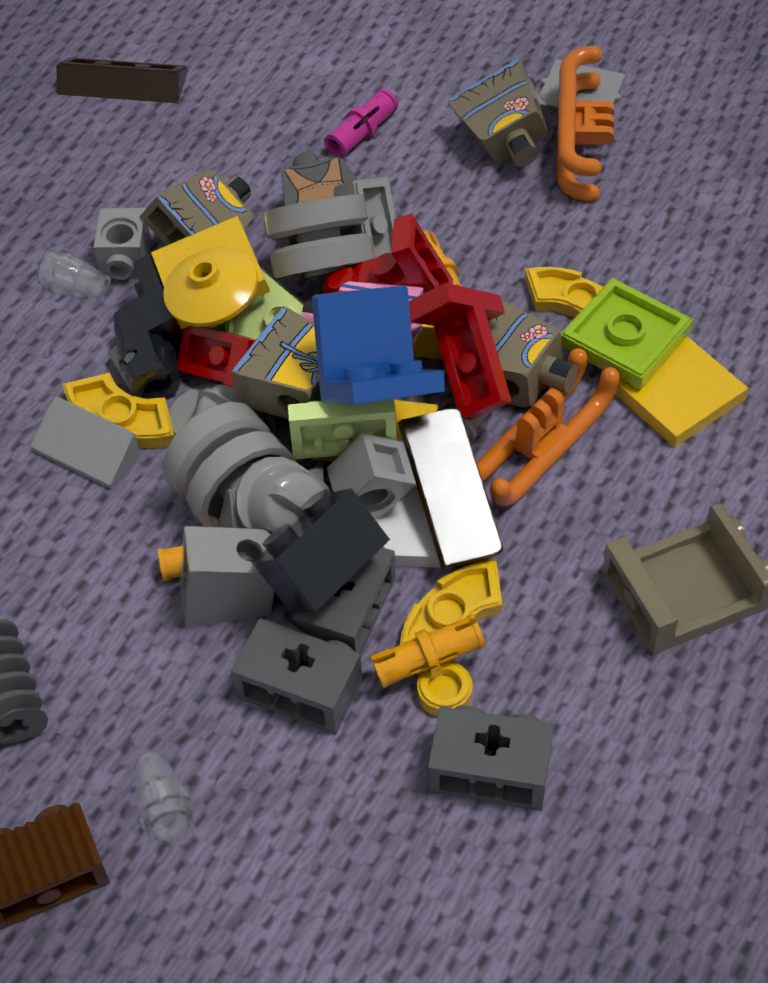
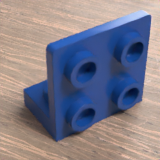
(368, 347)

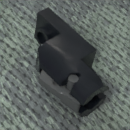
(147, 338)

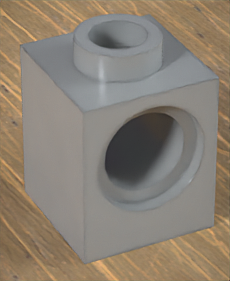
(121, 241)
(375, 471)

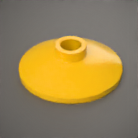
(210, 287)

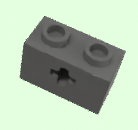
(355, 606)
(297, 675)
(464, 769)

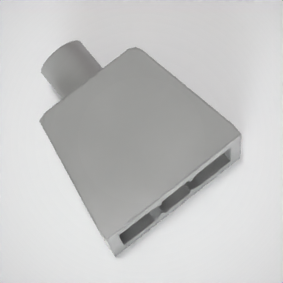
(219, 575)

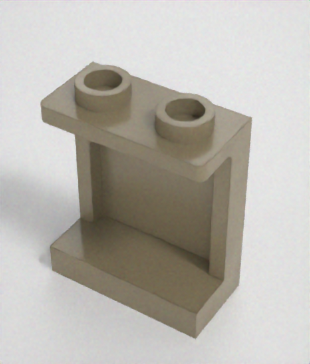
(688, 581)

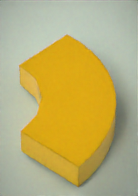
(559, 290)
(144, 417)
(457, 595)

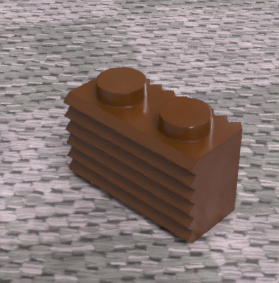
(47, 863)

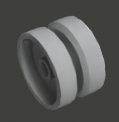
(318, 235)
(214, 454)

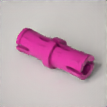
(346, 137)

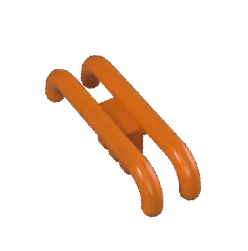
(580, 124)
(542, 434)

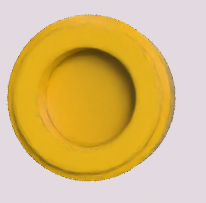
(446, 688)

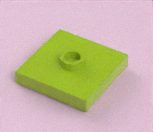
(627, 332)

